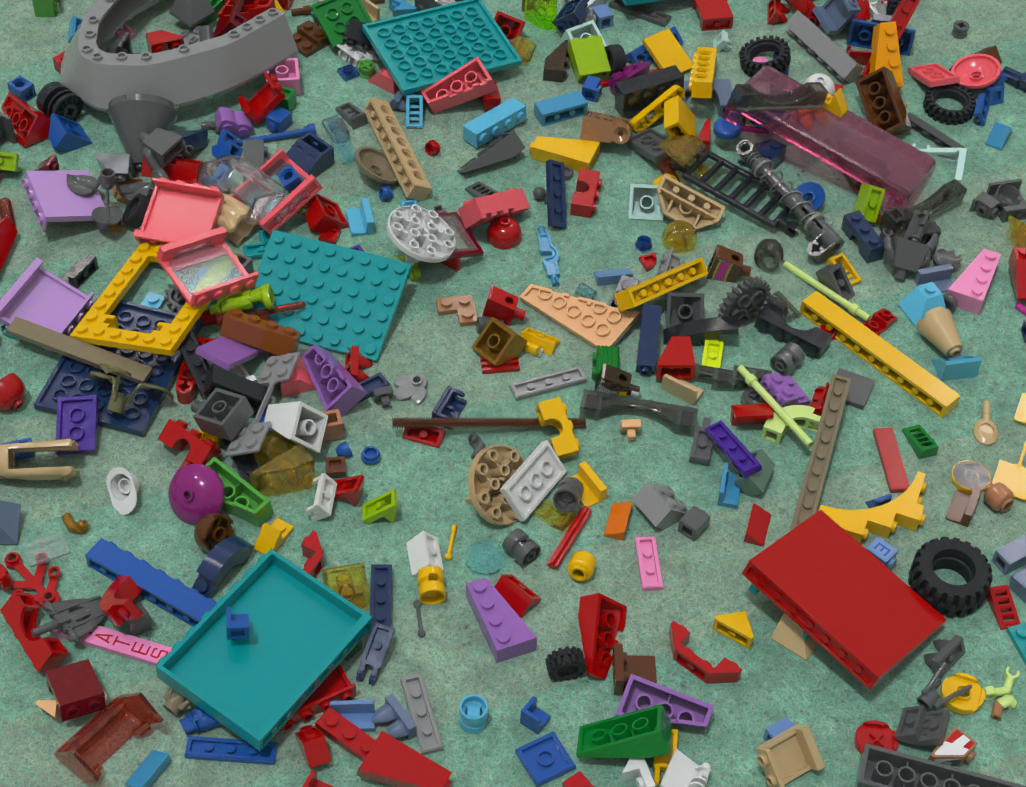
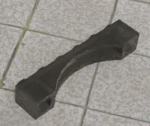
(808, 96)
(944, 199)
(676, 418)

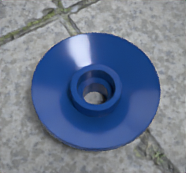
(812, 191)

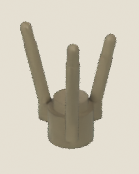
(175, 703)

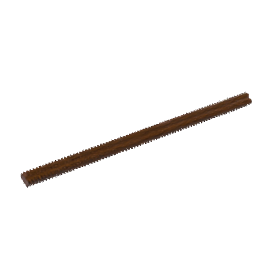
(479, 422)

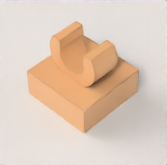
(630, 427)

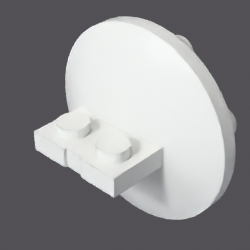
(420, 234)

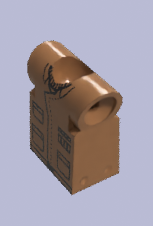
(605, 128)

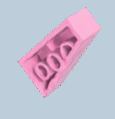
(974, 282)

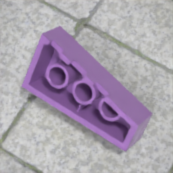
(499, 623)

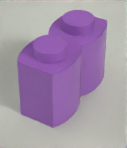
(235, 122)

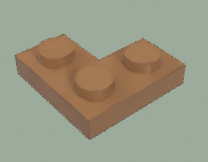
(459, 305)

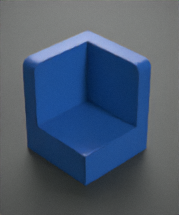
(236, 625)
(533, 717)

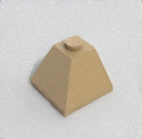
(791, 637)

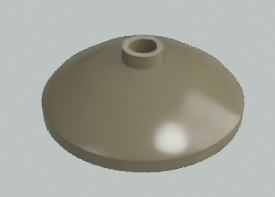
(375, 165)

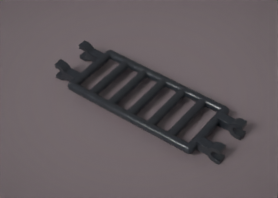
(779, 221)

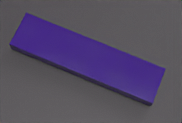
(733, 449)

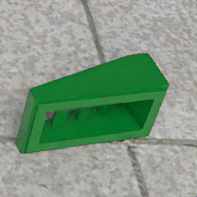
(921, 452)

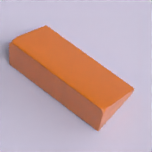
(618, 520)

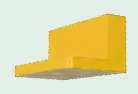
(594, 488)

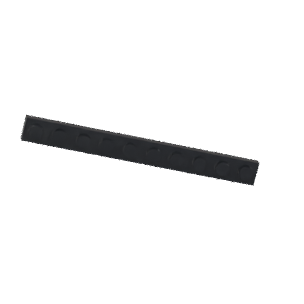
(199, 370)

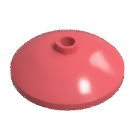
(977, 70)

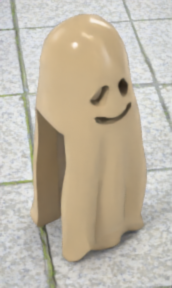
(233, 218)
(7, 461)

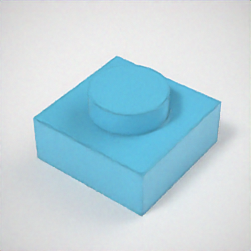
(154, 300)

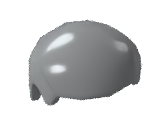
(944, 257)

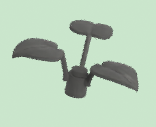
(106, 215)

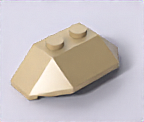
(686, 204)

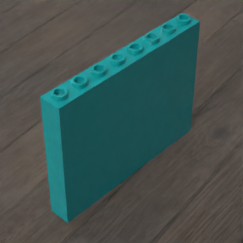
(293, 645)

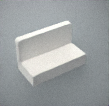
(423, 552)

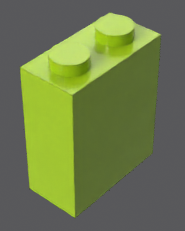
(588, 58)

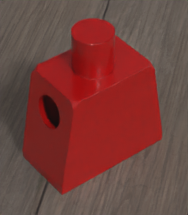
(503, 306)

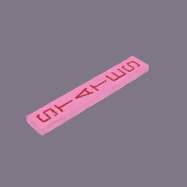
(122, 644)

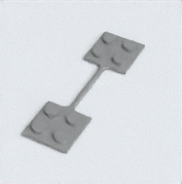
(251, 436)

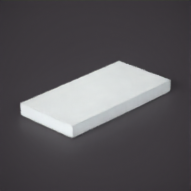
(533, 480)

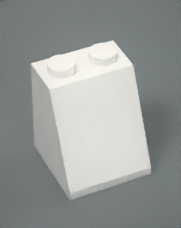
(298, 423)

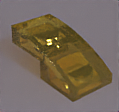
(552, 516)

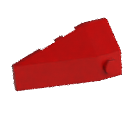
(27, 121)
(599, 623)

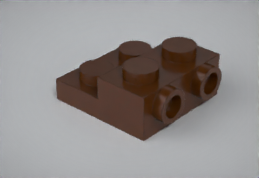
(310, 38)

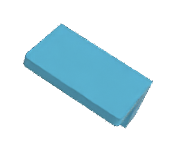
(361, 219)

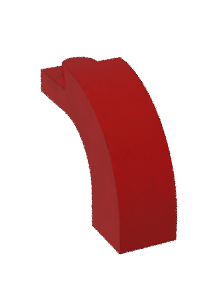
(118, 601)

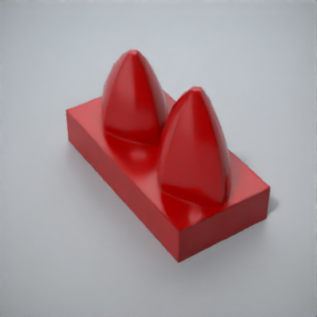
(775, 12)
(354, 361)

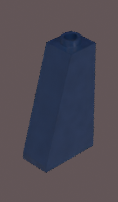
(648, 339)

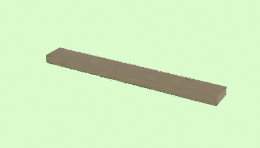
(77, 349)

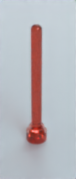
(263, 312)

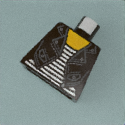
(616, 382)

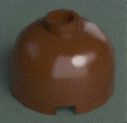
(212, 528)

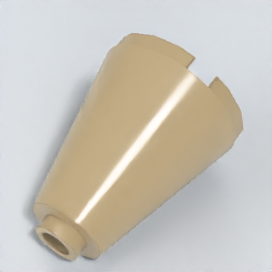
(941, 331)

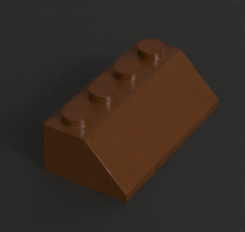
(883, 102)

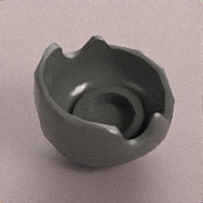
(1007, 195)

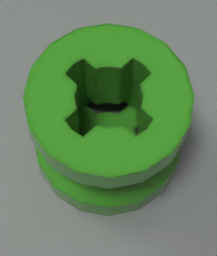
(366, 68)

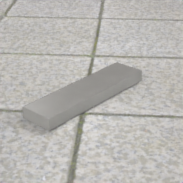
(548, 383)
(421, 714)

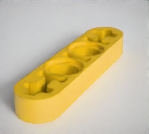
(656, 106)

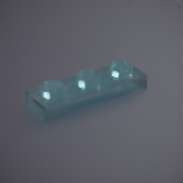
(339, 139)

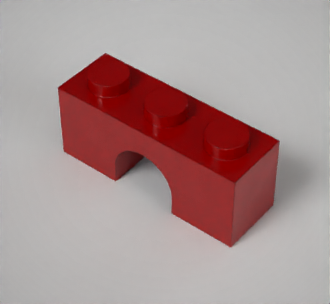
(584, 203)
(178, 435)

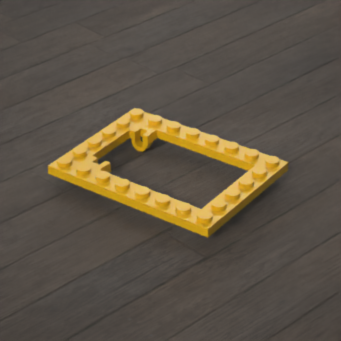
(102, 328)

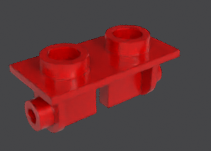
(819, 399)

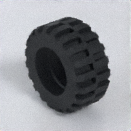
(960, 558)

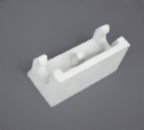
(324, 497)

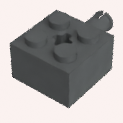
(222, 413)

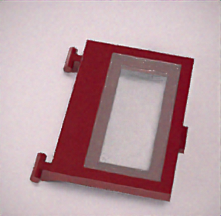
(465, 242)

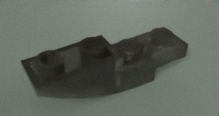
(726, 379)

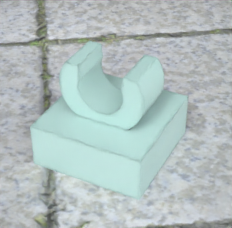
(722, 42)

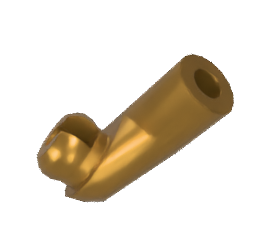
(75, 527)

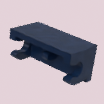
(449, 404)

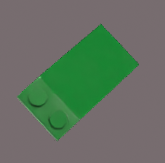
(629, 735)

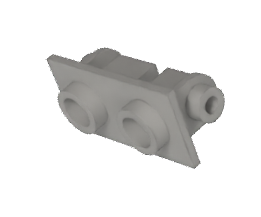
(668, 261)

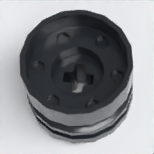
(59, 100)

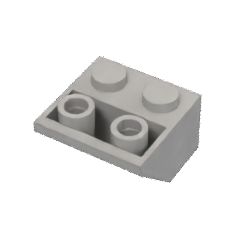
(660, 505)

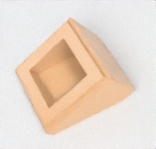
(50, 707)

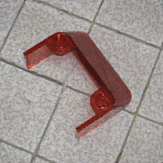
(105, 734)

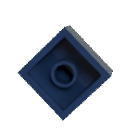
(770, 149)

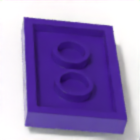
(78, 421)

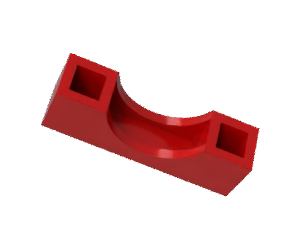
(21, 615)

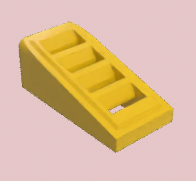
(841, 258)

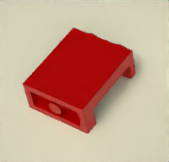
(713, 14)
(264, 100)

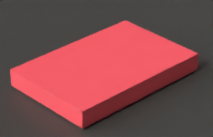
(933, 75)

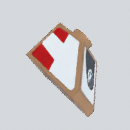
(955, 749)

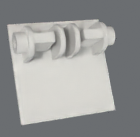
(355, 54)
(685, 772)

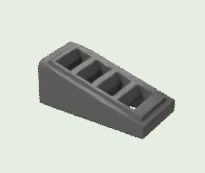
(356, 118)
(475, 193)

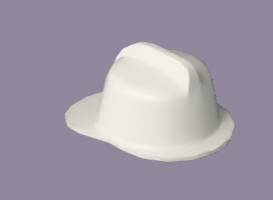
(119, 483)

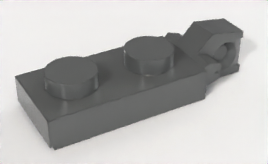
(701, 444)

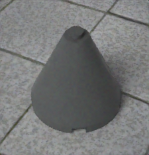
(140, 115)

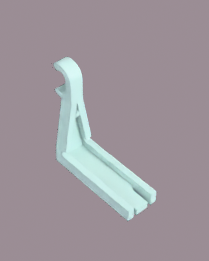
(950, 155)

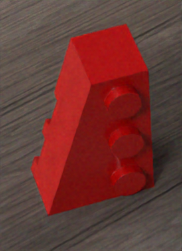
(249, 9)
(177, 169)

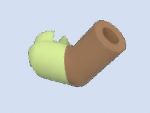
(1005, 701)

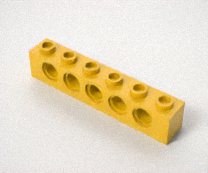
(703, 72)
(660, 284)

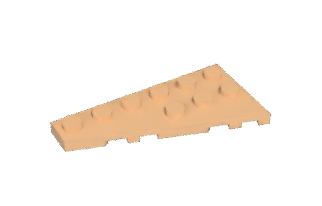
(582, 316)

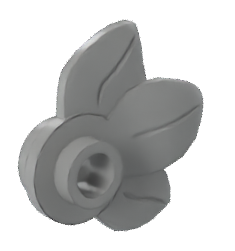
(409, 389)

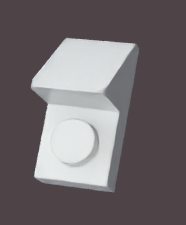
(638, 770)

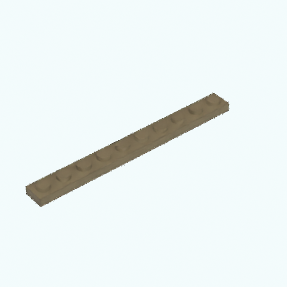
(821, 449)

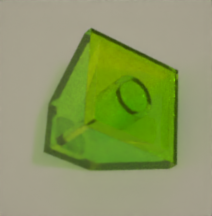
(541, 13)

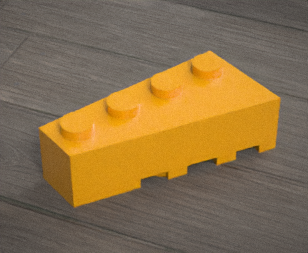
(886, 50)

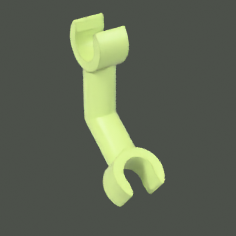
(992, 692)

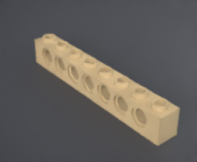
(397, 149)

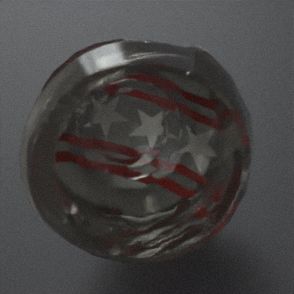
(768, 248)

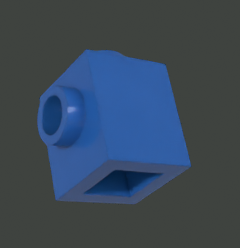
(278, 120)

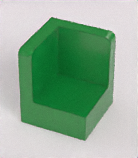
(290, 100)

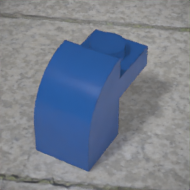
(226, 145)

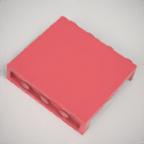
(179, 211)

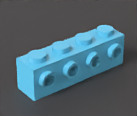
(494, 122)

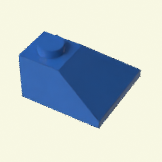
(66, 134)

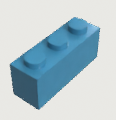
(560, 108)

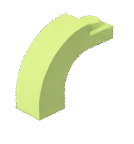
(803, 416)

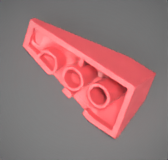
(299, 381)

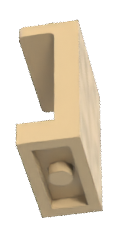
(789, 755)

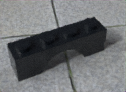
(812, 341)

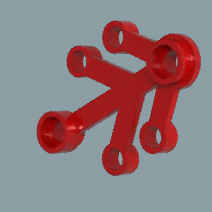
(33, 582)

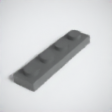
(928, 130)

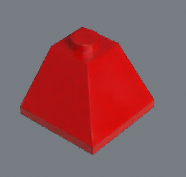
(509, 25)
(324, 215)

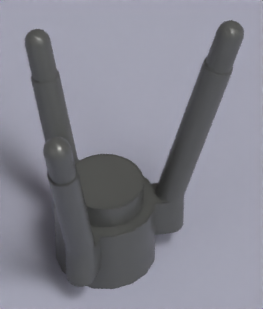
(929, 696)

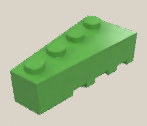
(240, 497)

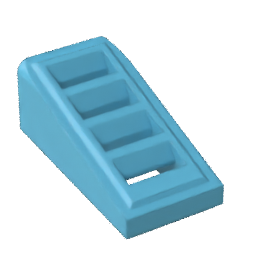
(414, 99)

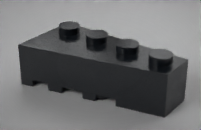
(640, 91)

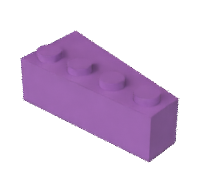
(332, 381)
(678, 706)

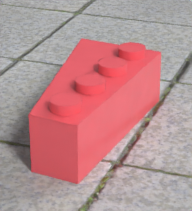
(460, 86)
(488, 207)

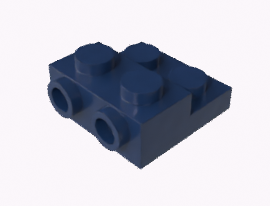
(571, 15)

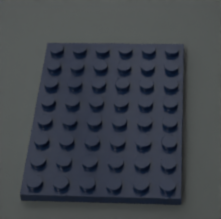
(73, 378)

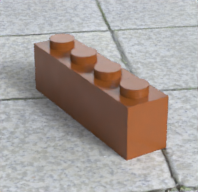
(259, 333)

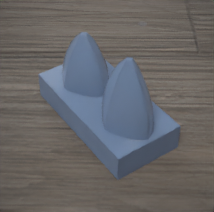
(399, 101)
(393, 710)

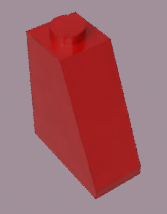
(677, 359)

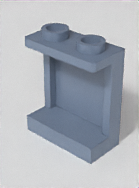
(836, 14)

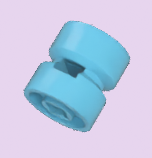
(473, 714)

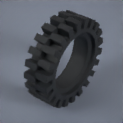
(764, 45)
(952, 91)

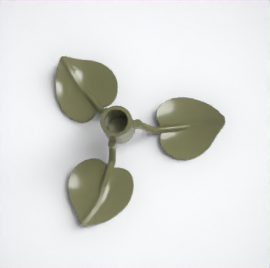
(117, 399)

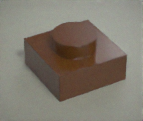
(335, 466)

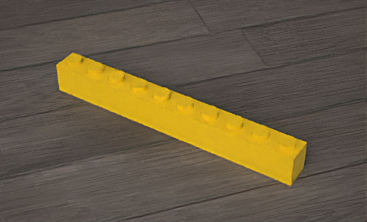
(881, 354)

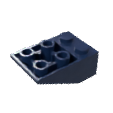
(311, 154)

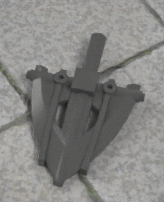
(69, 622)

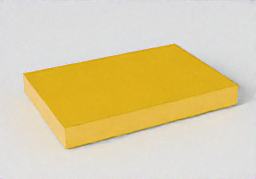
(667, 51)

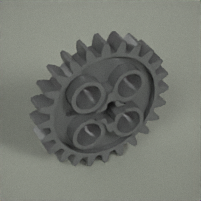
(745, 299)

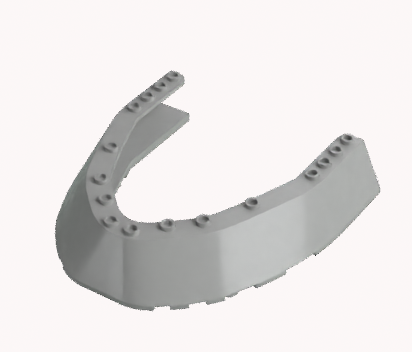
(177, 74)

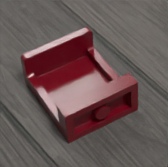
(76, 689)

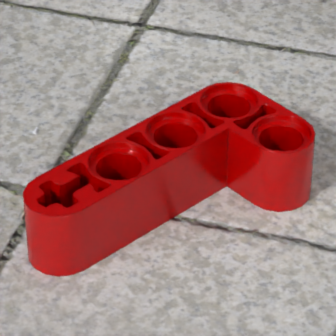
(185, 384)

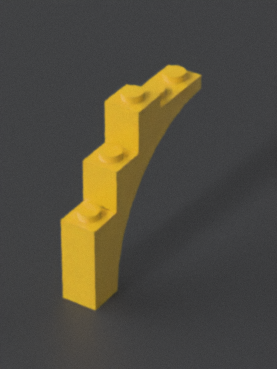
(881, 520)

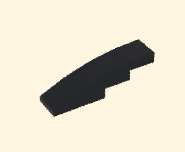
(703, 329)

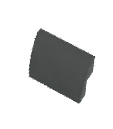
(922, 727)

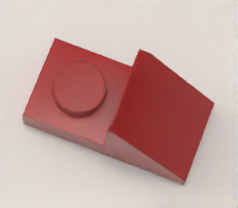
(350, 488)

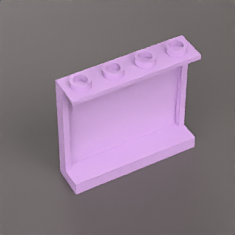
(55, 201)
(44, 300)

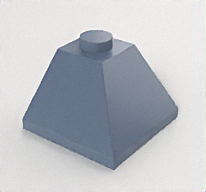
(9, 523)

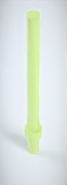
(853, 308)
(752, 381)

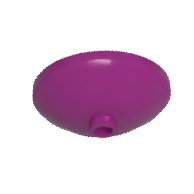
(205, 490)

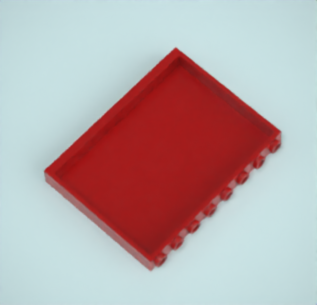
(844, 598)

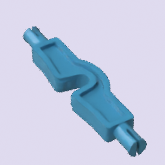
(551, 262)

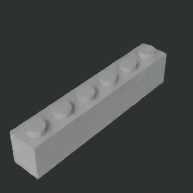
(824, 47)

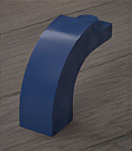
(219, 561)

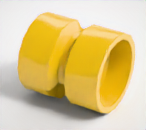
(431, 585)

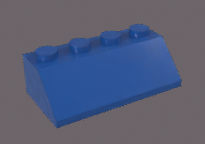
(862, 31)

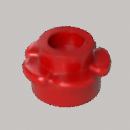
(432, 146)

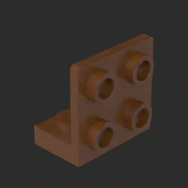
(625, 665)

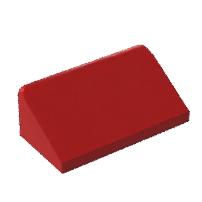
(429, 437)
(757, 526)

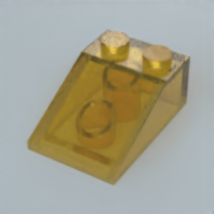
(285, 474)

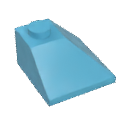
(920, 301)

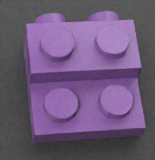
(784, 390)

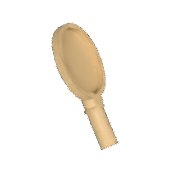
(985, 430)

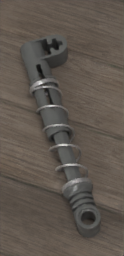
(795, 202)

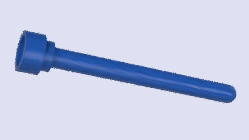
(282, 135)

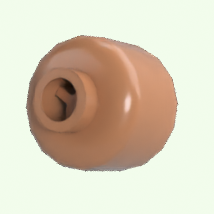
(998, 497)

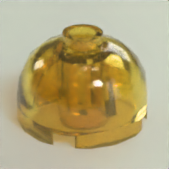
(679, 236)

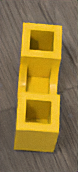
(554, 413)

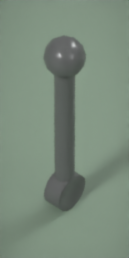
(417, 604)

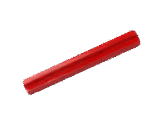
(569, 537)

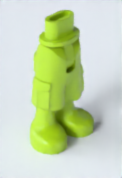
(245, 300)

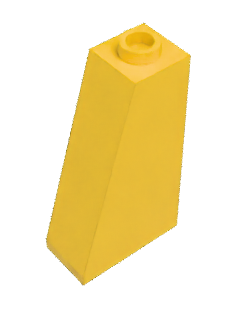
(572, 152)

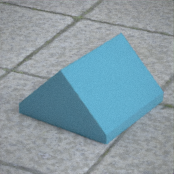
(957, 368)

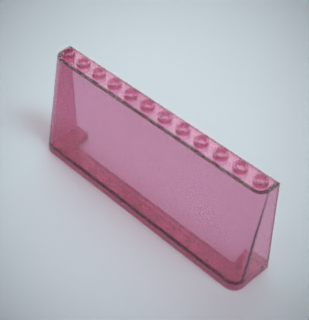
(844, 142)

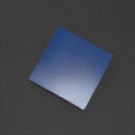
(545, 759)

